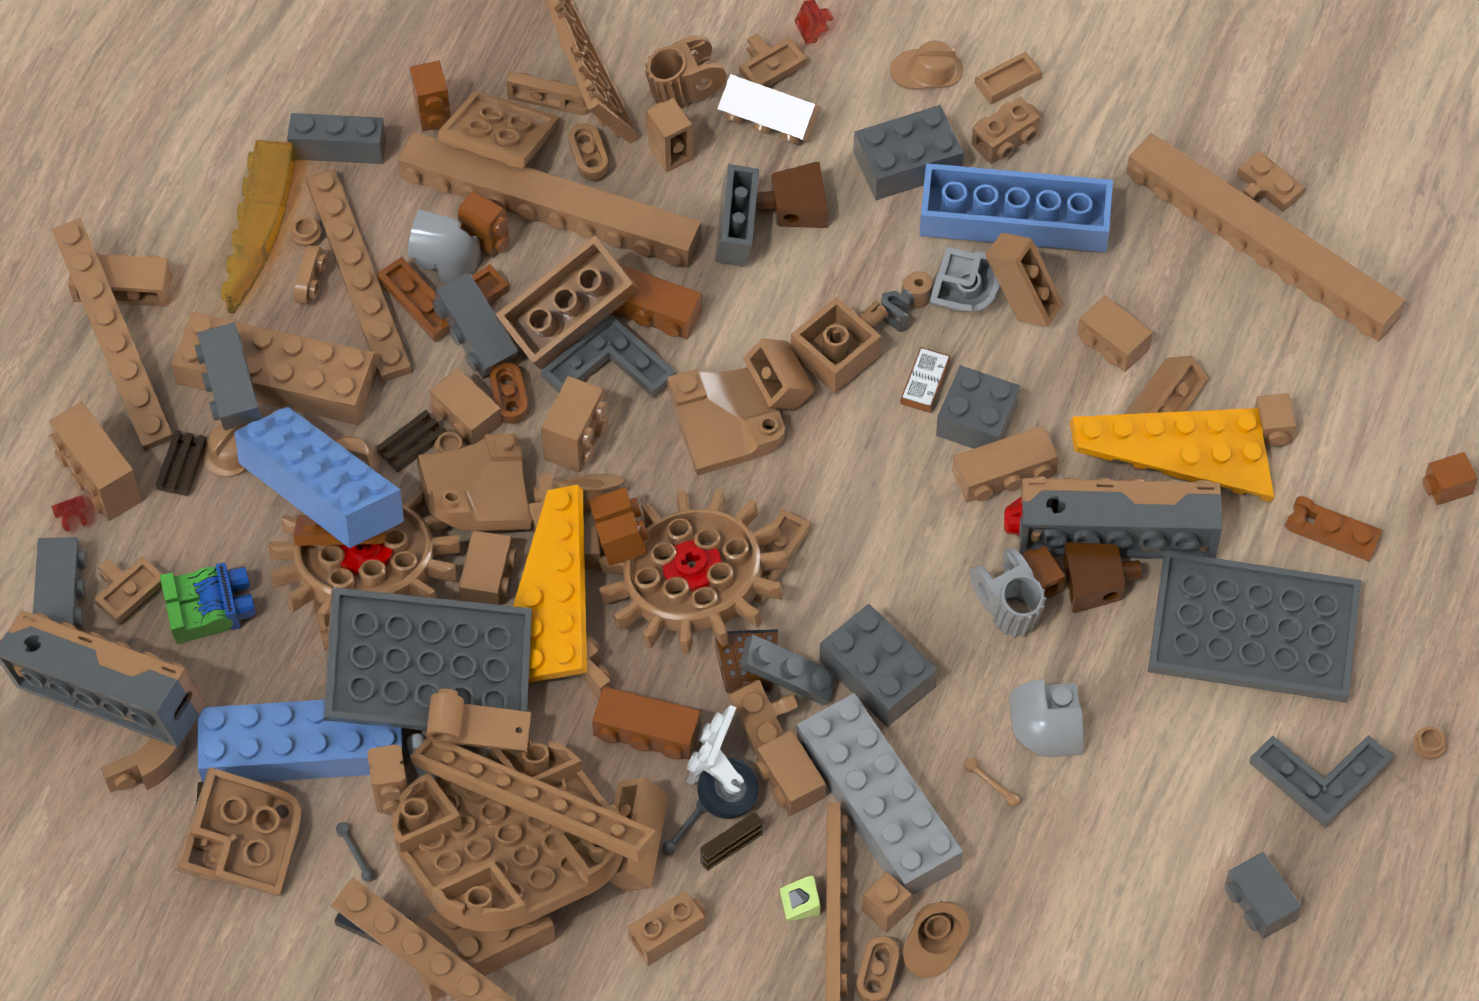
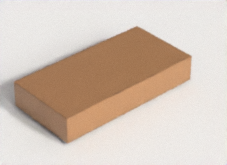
(1008, 78)

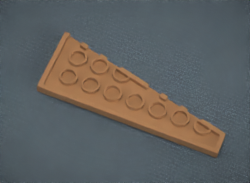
(590, 71)

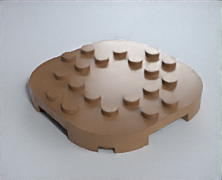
(491, 862)

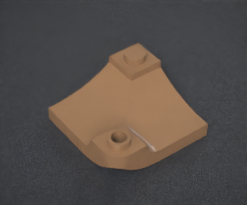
(723, 418)
(477, 485)
(239, 833)

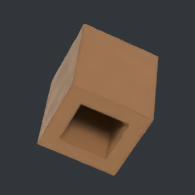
(1276, 418)
(886, 902)

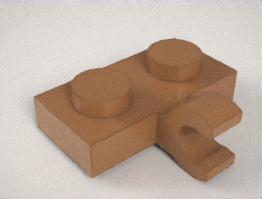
(771, 63)
(1269, 181)
(126, 589)
(758, 714)

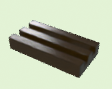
(407, 438)
(187, 441)
(731, 841)

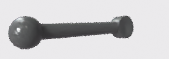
(343, 831)
(670, 846)

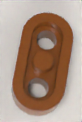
(510, 394)

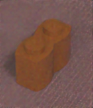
(486, 221)

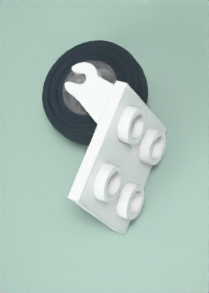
(724, 783)

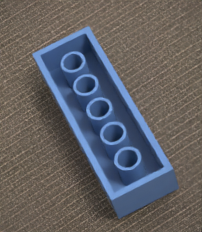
(1038, 206)
(319, 477)
(286, 742)

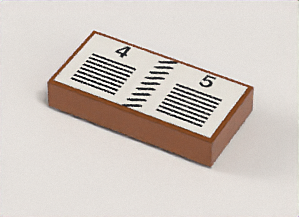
(925, 379)

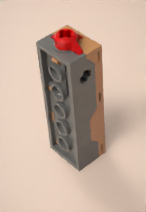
(1133, 514)
(101, 677)

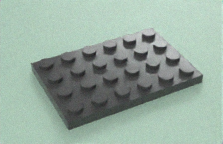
(1255, 626)
(401, 649)

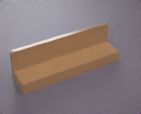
(1170, 388)

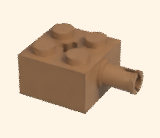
(838, 342)

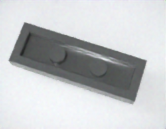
(787, 669)

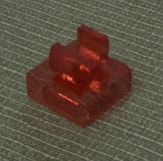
(812, 21)
(70, 508)

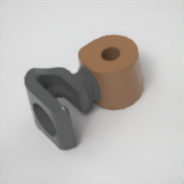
(915, 293)

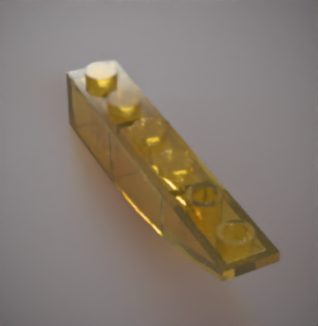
(259, 217)

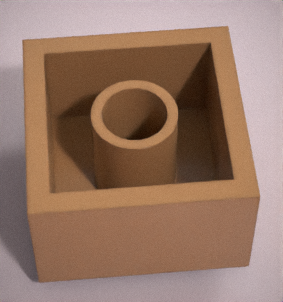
(574, 424)

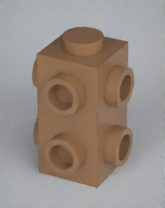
(1006, 130)

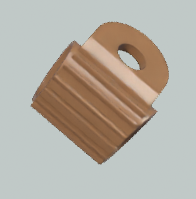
(678, 72)

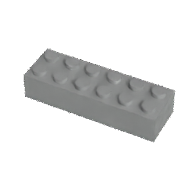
(879, 795)

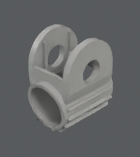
(1014, 584)

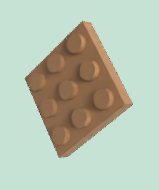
(498, 129)

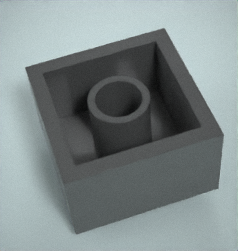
(977, 408)

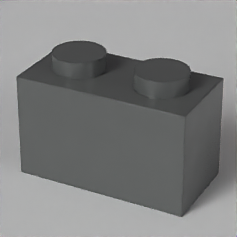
(1262, 895)

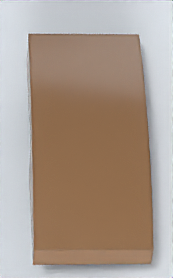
(596, 674)

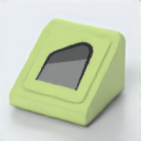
(800, 899)

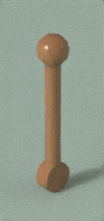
(970, 765)

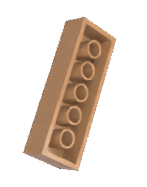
(288, 369)

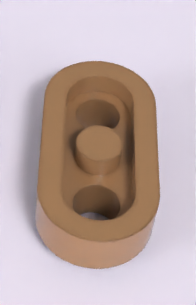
(590, 153)
(306, 282)
(878, 972)

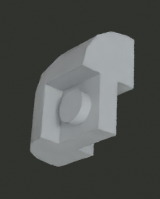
(443, 246)
(964, 282)
(1047, 718)

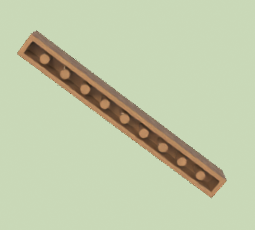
(552, 200)
(1265, 237)

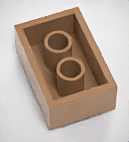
(94, 462)

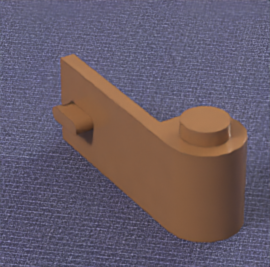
(476, 725)

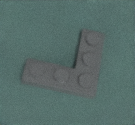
(612, 342)
(1318, 795)

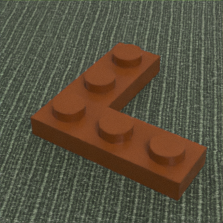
(418, 297)

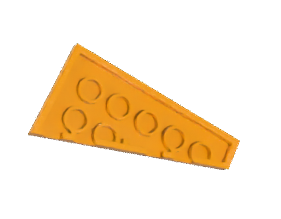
(1185, 445)
(556, 588)

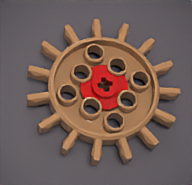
(361, 563)
(694, 571)

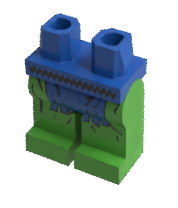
(205, 601)

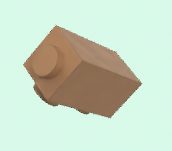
(667, 927)

